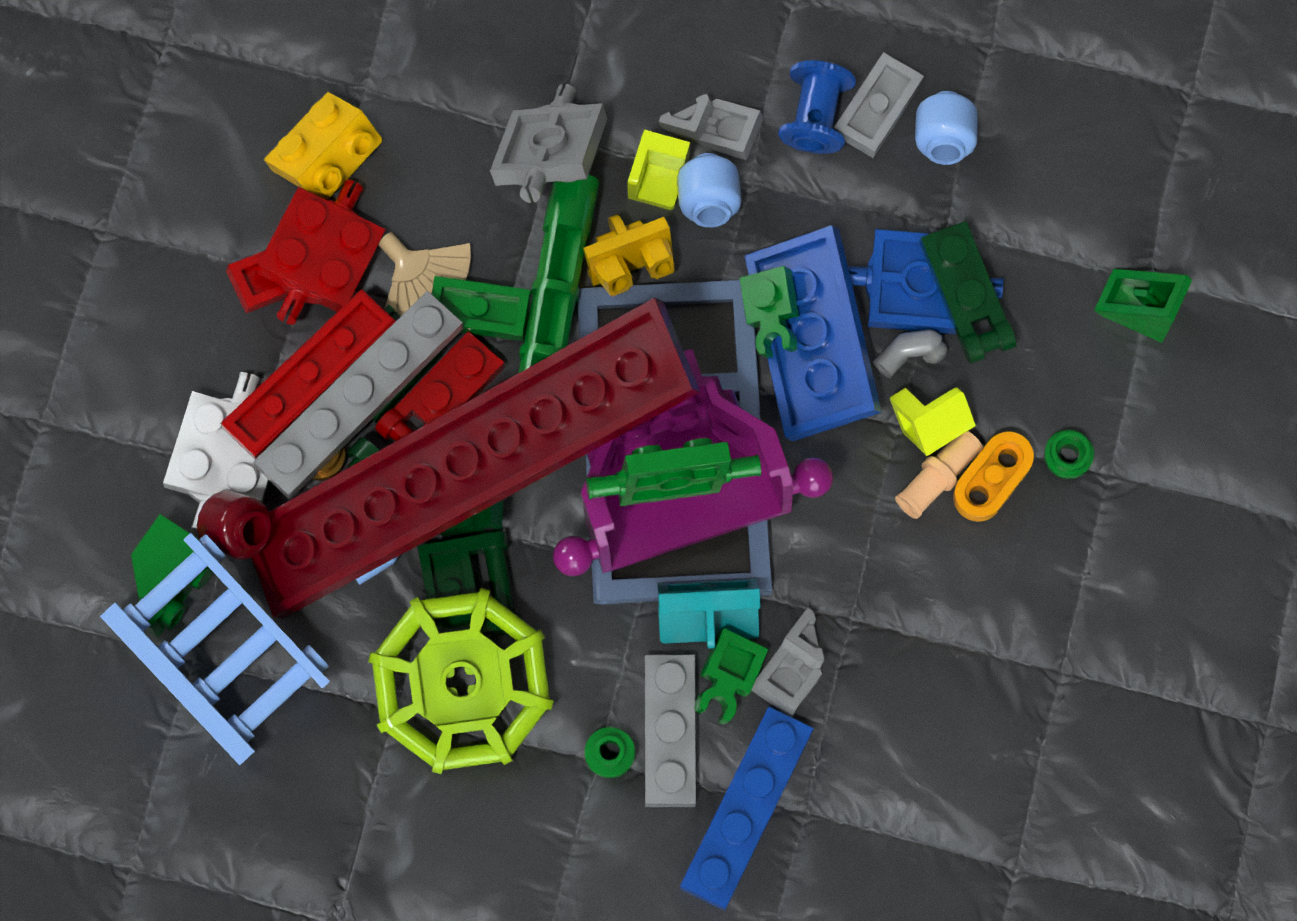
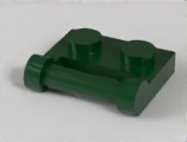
(449, 573)

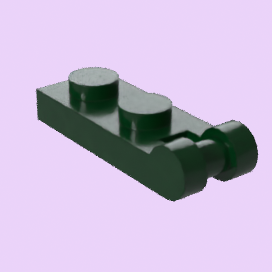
(967, 291)

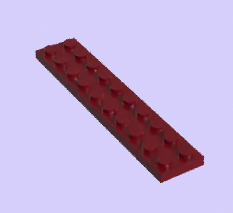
(474, 457)

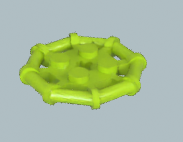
(443, 704)

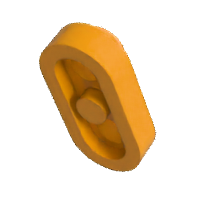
(991, 477)

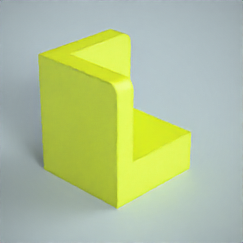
(656, 169)
(935, 423)

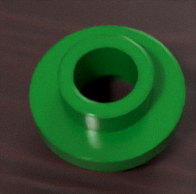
(1068, 440)
(609, 768)

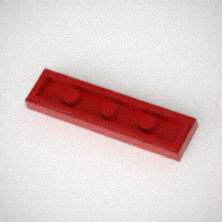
(307, 374)

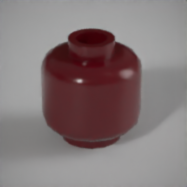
(235, 523)

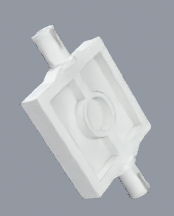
(207, 456)

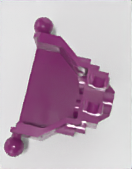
(653, 528)

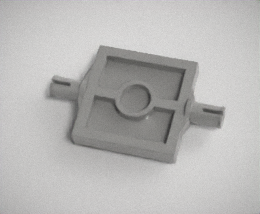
(549, 144)

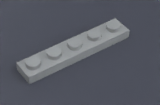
(358, 395)

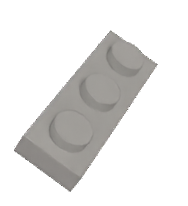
(670, 731)

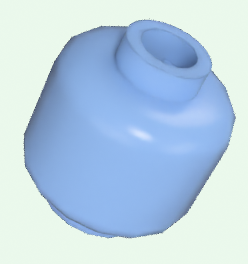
(946, 127)
(709, 190)

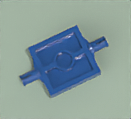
(902, 285)

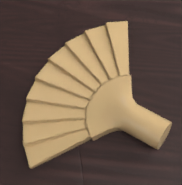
(416, 269)

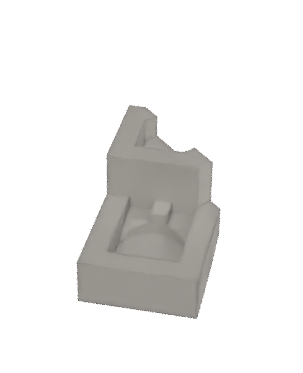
(716, 125)
(793, 668)

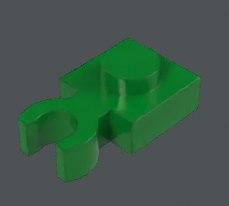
(767, 303)
(732, 669)

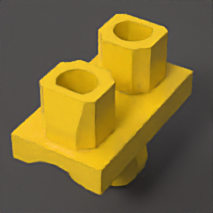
(627, 250)

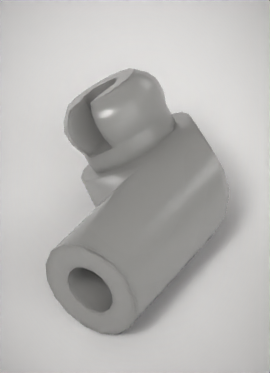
(909, 345)

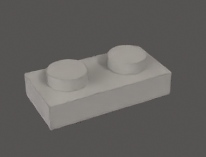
(878, 104)

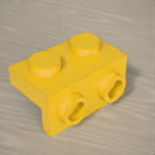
(324, 147)

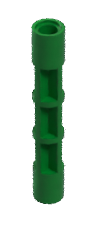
(556, 289)

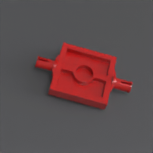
(319, 251)

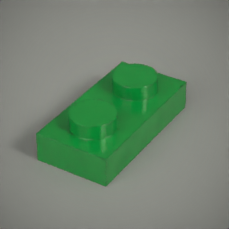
(485, 307)

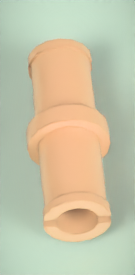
(938, 474)

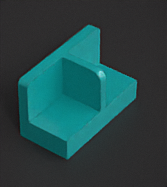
(703, 608)

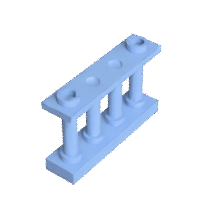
(168, 657)

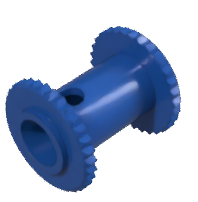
(817, 107)

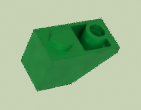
(155, 559)

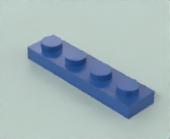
(746, 808)

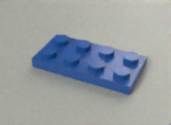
(830, 371)

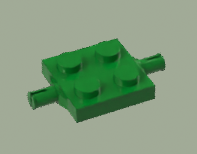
(673, 473)

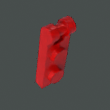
(449, 384)

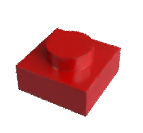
(252, 288)

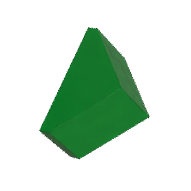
(1143, 300)

